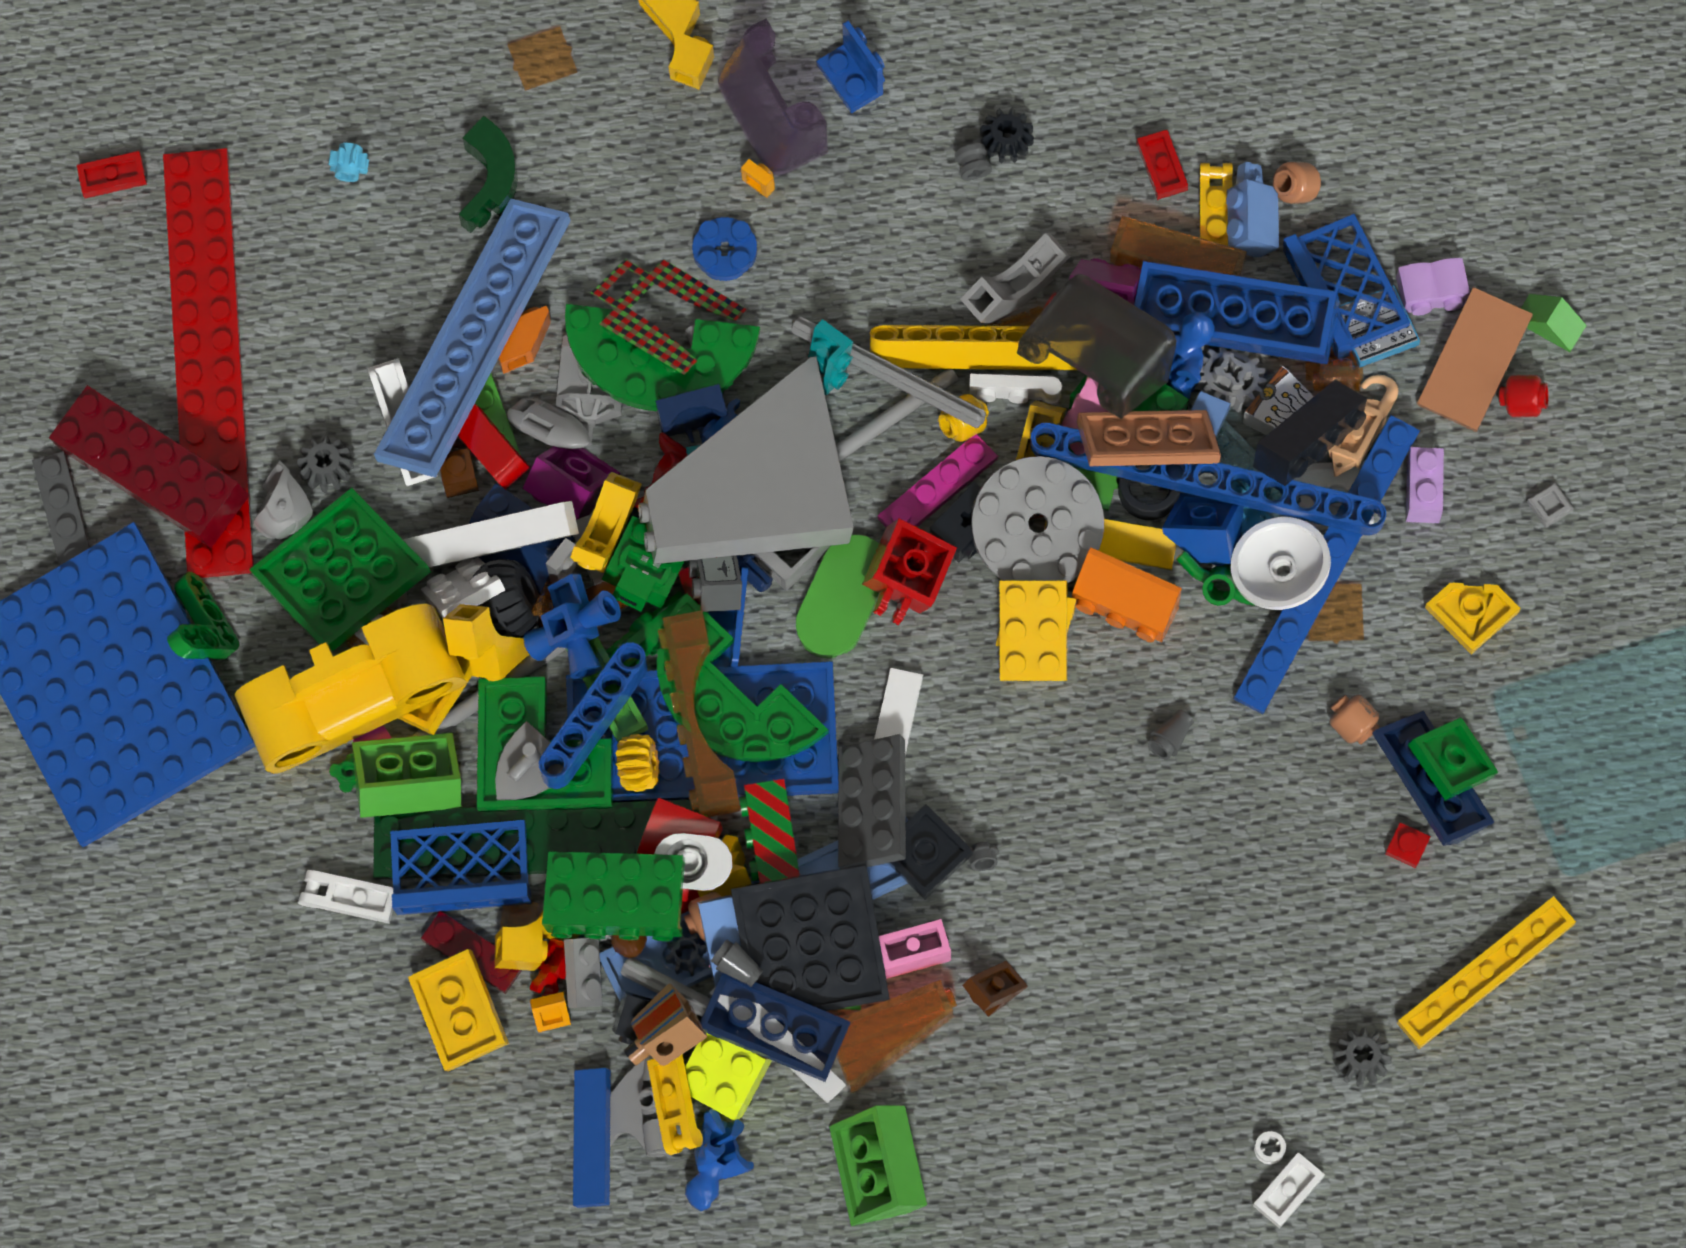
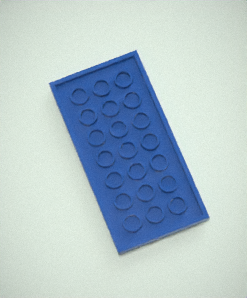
(804, 773)

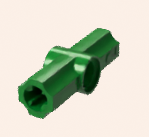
(645, 630)

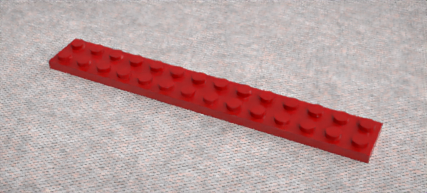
(208, 341)

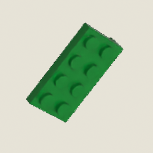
(613, 895)

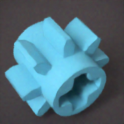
(348, 162)

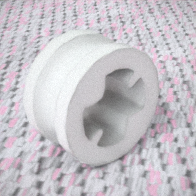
(1264, 1138)

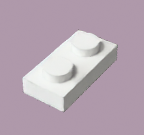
(1288, 1190)

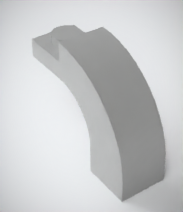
(1005, 293)

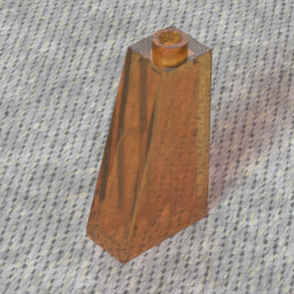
(891, 1030)

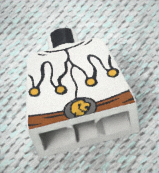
(1276, 402)

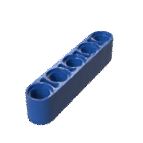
(592, 730)

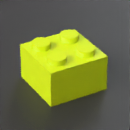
(724, 1075)

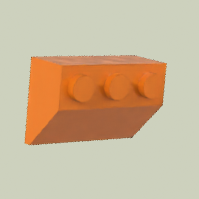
(1126, 596)

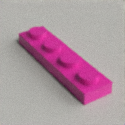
(941, 483)

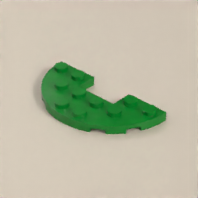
(640, 378)
(728, 718)

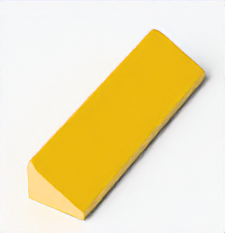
(1137, 544)

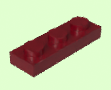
(452, 938)

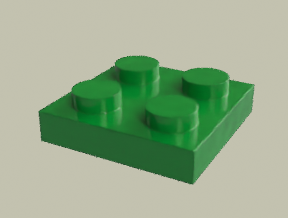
(1453, 758)

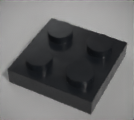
(931, 852)

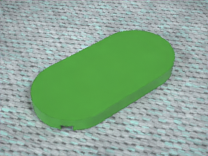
(836, 601)

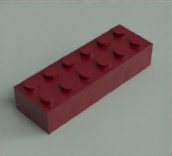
(149, 466)

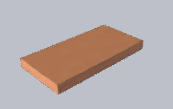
(1475, 359)
(1148, 438)

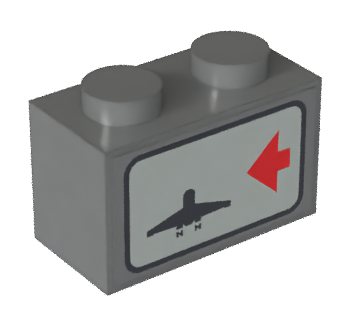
(716, 583)

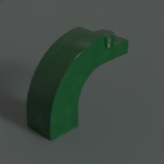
(494, 151)

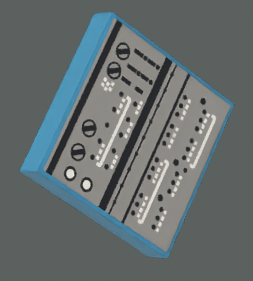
(1384, 346)

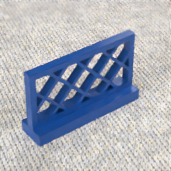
(1310, 276)
(465, 895)

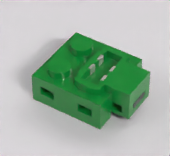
(634, 572)

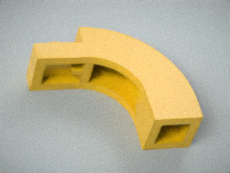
(607, 523)

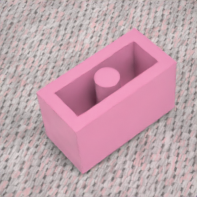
(914, 948)

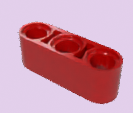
(492, 448)

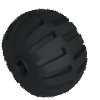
(511, 608)

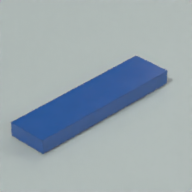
(591, 1137)

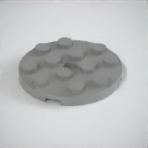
(1042, 488)

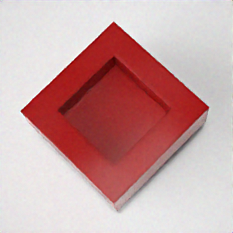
(1407, 845)

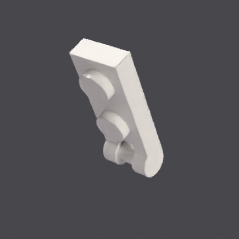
(1015, 388)
(348, 896)

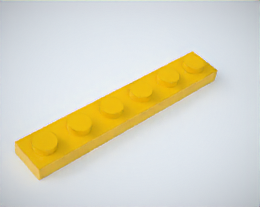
(1486, 972)

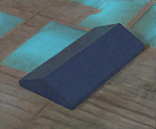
(1450, 819)
(814, 1028)

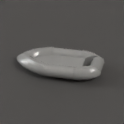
(548, 424)

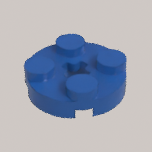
(737, 261)

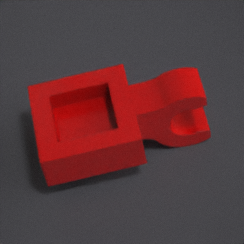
(550, 969)

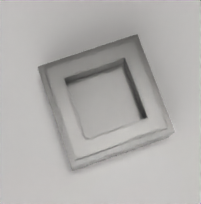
(1550, 505)

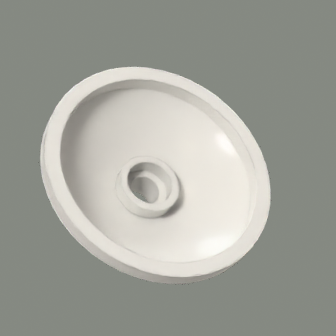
(1277, 547)

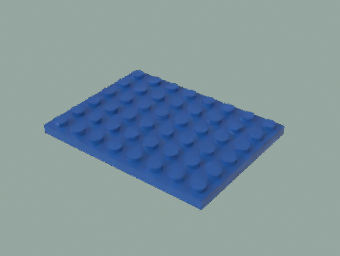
(104, 693)

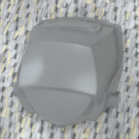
(284, 507)

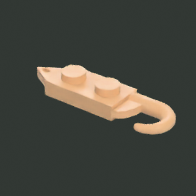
(1358, 442)

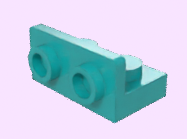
(832, 355)

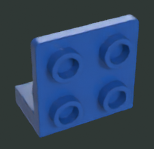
(853, 69)

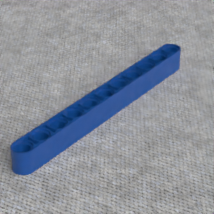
(1222, 489)

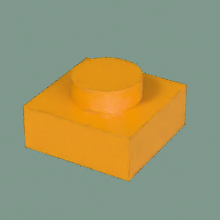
(758, 177)
(550, 1012)

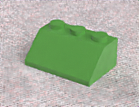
(406, 775)
(878, 1164)

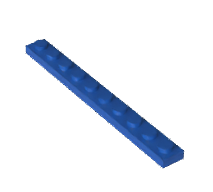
(1296, 622)

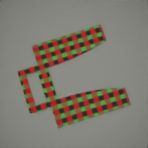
(644, 333)

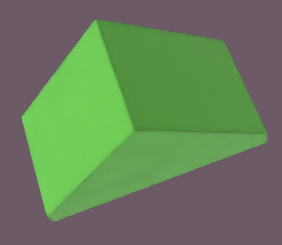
(1554, 320)

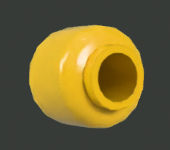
(959, 430)

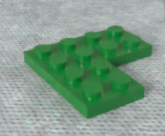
(501, 712)

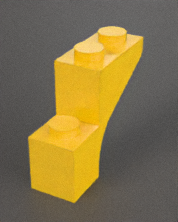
(691, 54)
(474, 638)
(523, 946)

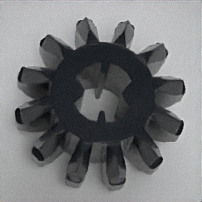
(1003, 123)

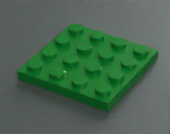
(340, 570)

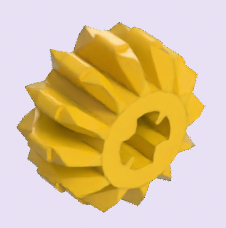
(637, 762)

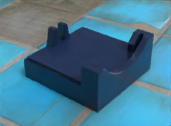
(690, 411)

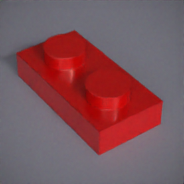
(1162, 164)
(111, 174)

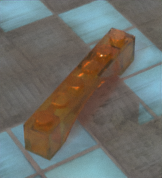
(713, 780)

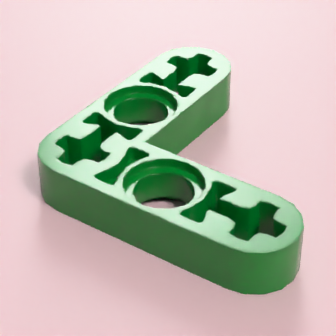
(211, 633)

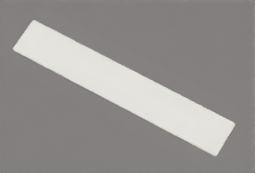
(826, 1090)

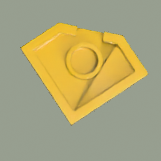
(1472, 612)

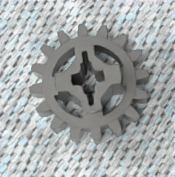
(1231, 377)

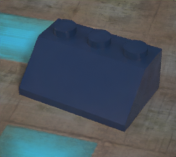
(533, 557)

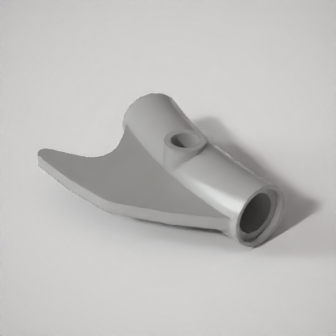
(635, 1110)

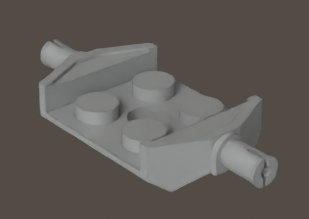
(580, 397)

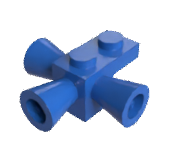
(573, 625)

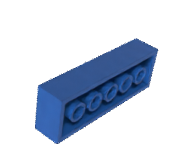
(1244, 310)

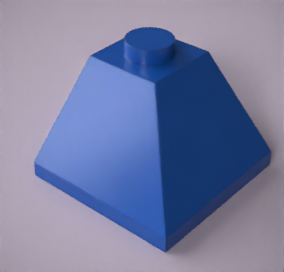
(1205, 528)

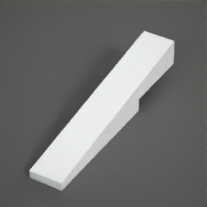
(495, 534)

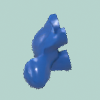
(1187, 363)
(715, 1159)

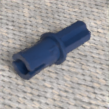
(756, 574)

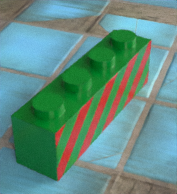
(770, 831)

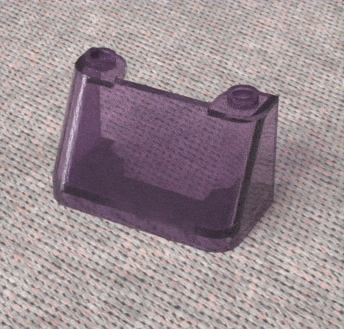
(777, 133)

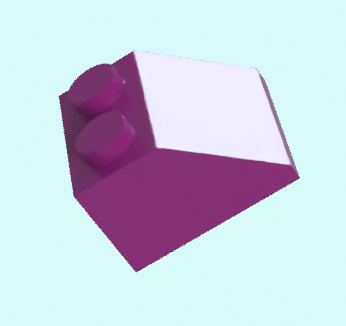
(1119, 279)
(568, 476)

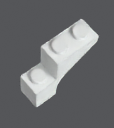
(390, 390)

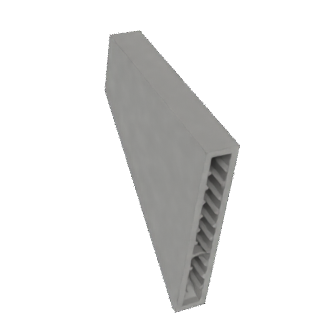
(756, 483)

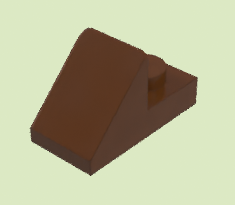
(994, 987)

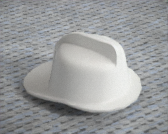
(706, 859)

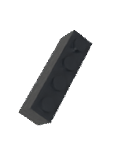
(1310, 433)

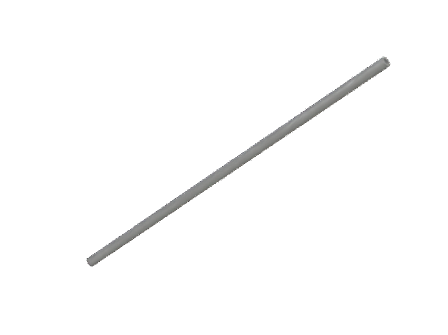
(844, 449)

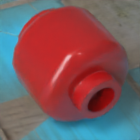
(1524, 396)

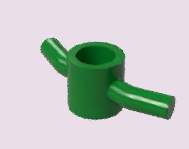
(1211, 593)

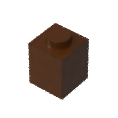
(458, 474)

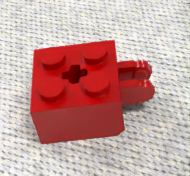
(909, 586)

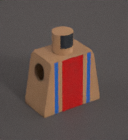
(665, 1028)

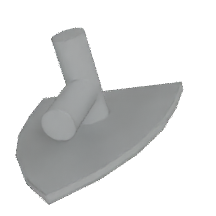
(518, 766)

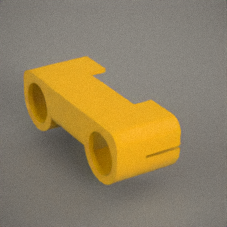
(350, 692)

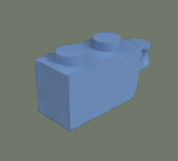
(1252, 213)

